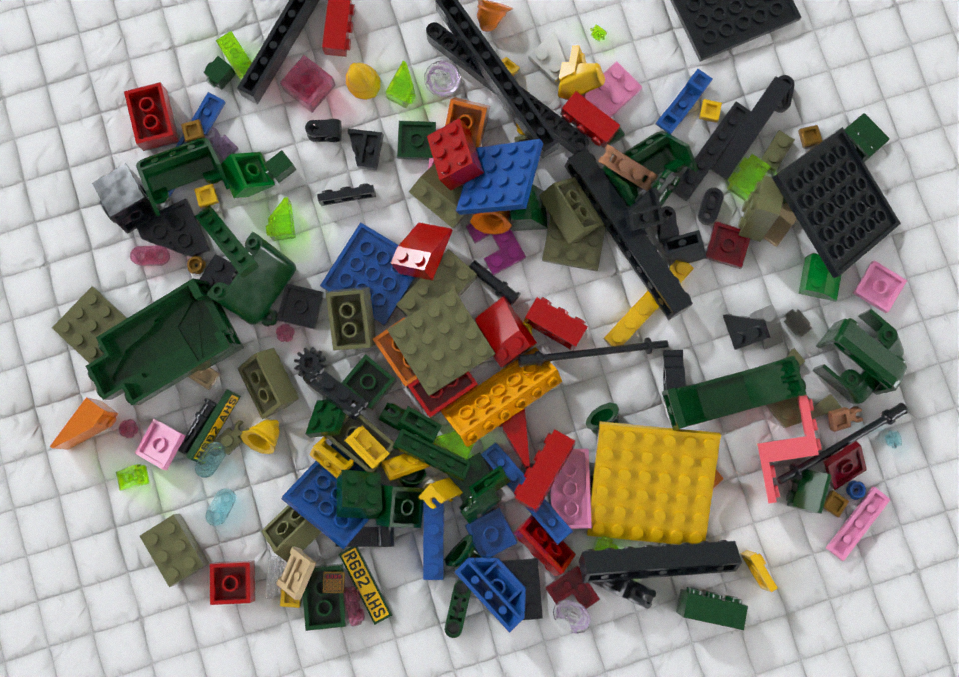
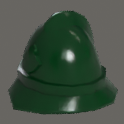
(604, 413)
(461, 552)

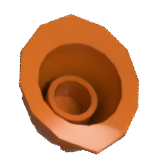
(490, 14)
(491, 222)

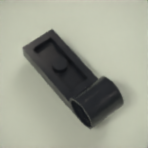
(373, 537)

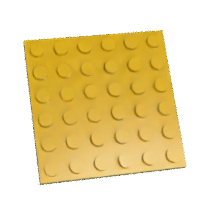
(653, 483)

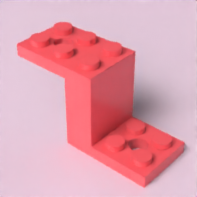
(789, 448)

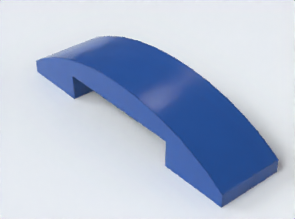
(684, 101)

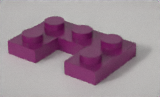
(508, 253)

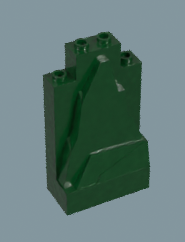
(163, 344)

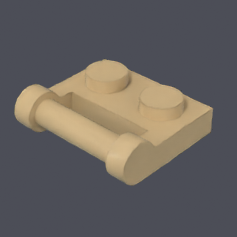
(296, 573)

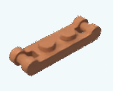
(627, 168)

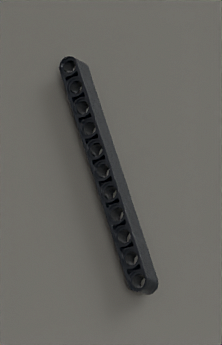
(467, 64)

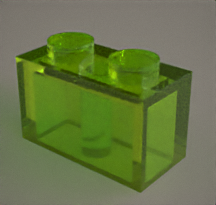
(234, 53)
(744, 181)

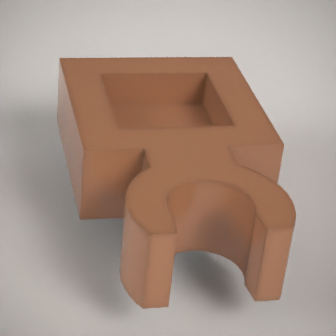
(842, 418)

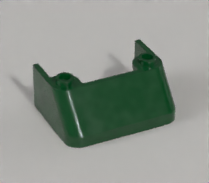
(656, 154)
(179, 167)
(866, 353)
(850, 383)

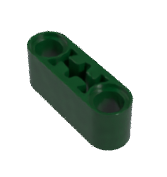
(462, 613)

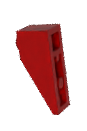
(516, 434)

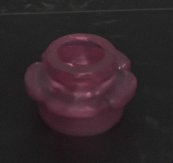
(280, 333)
(123, 428)

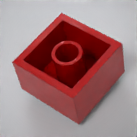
(232, 582)

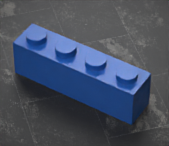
(433, 542)

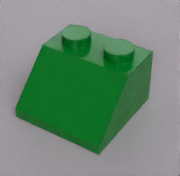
(246, 174)
(817, 280)

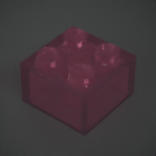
(307, 83)

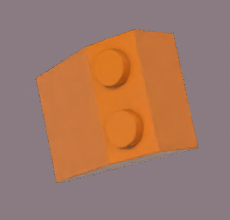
(472, 114)
(395, 357)
(88, 420)

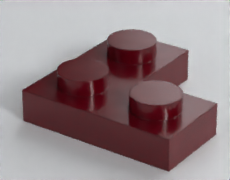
(570, 584)

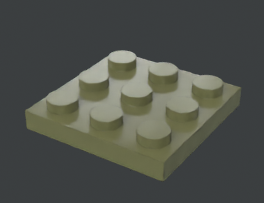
(578, 254)
(87, 320)

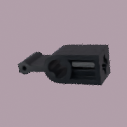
(673, 369)

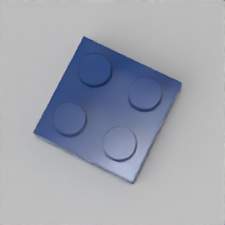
(491, 533)

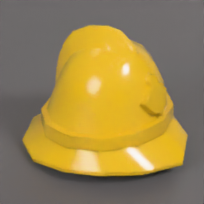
(362, 81)
(262, 436)

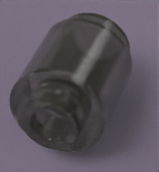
(797, 322)

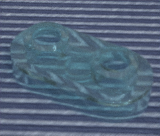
(211, 458)
(220, 506)

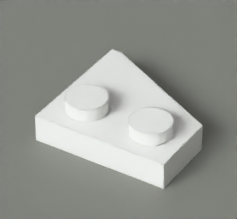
(548, 57)

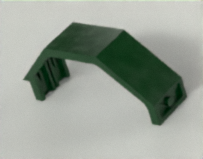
(734, 393)

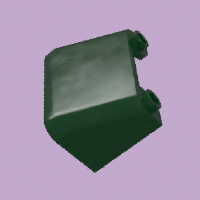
(255, 294)

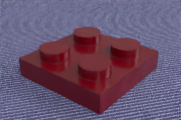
(727, 246)
(845, 465)

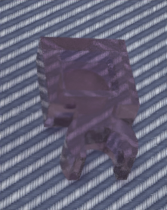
(222, 146)

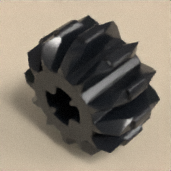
(309, 356)

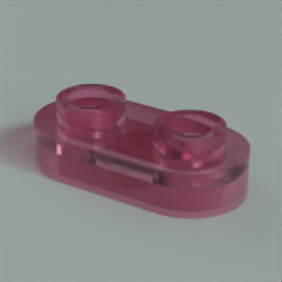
(151, 255)
(352, 599)

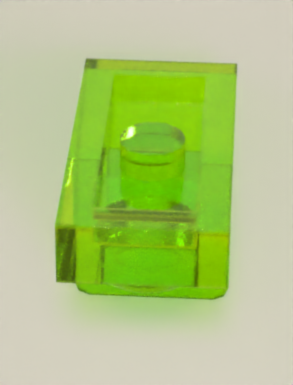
(132, 477)

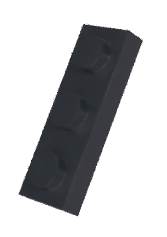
(346, 194)

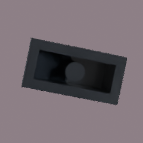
(685, 247)

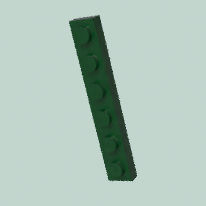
(227, 241)

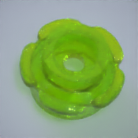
(598, 33)

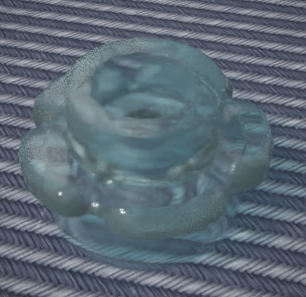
(893, 439)

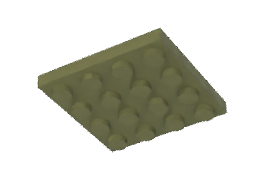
(441, 342)

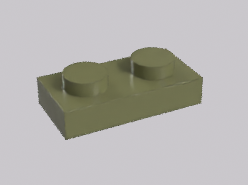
(777, 150)

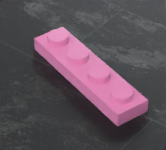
(858, 523)

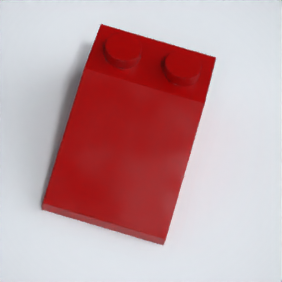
(421, 251)
(504, 332)

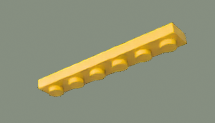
(642, 310)

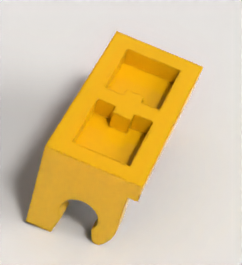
(367, 447)
(330, 458)
(442, 490)

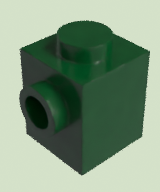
(219, 73)
(279, 167)

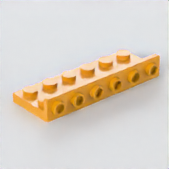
(500, 398)

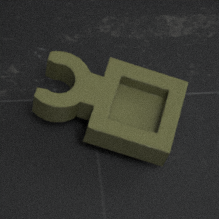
(231, 438)

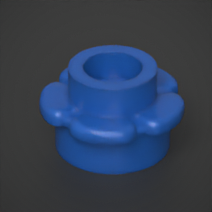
(861, 490)

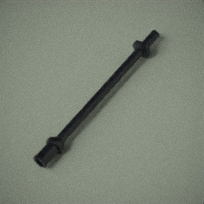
(539, 358)
(888, 417)

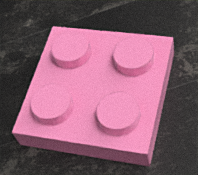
(880, 286)
(160, 444)

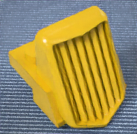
(579, 75)

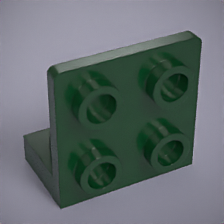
(866, 136)

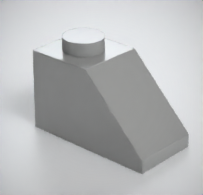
(773, 324)

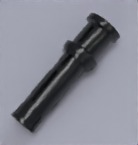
(500, 288)
(197, 426)

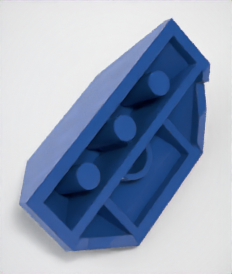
(495, 588)

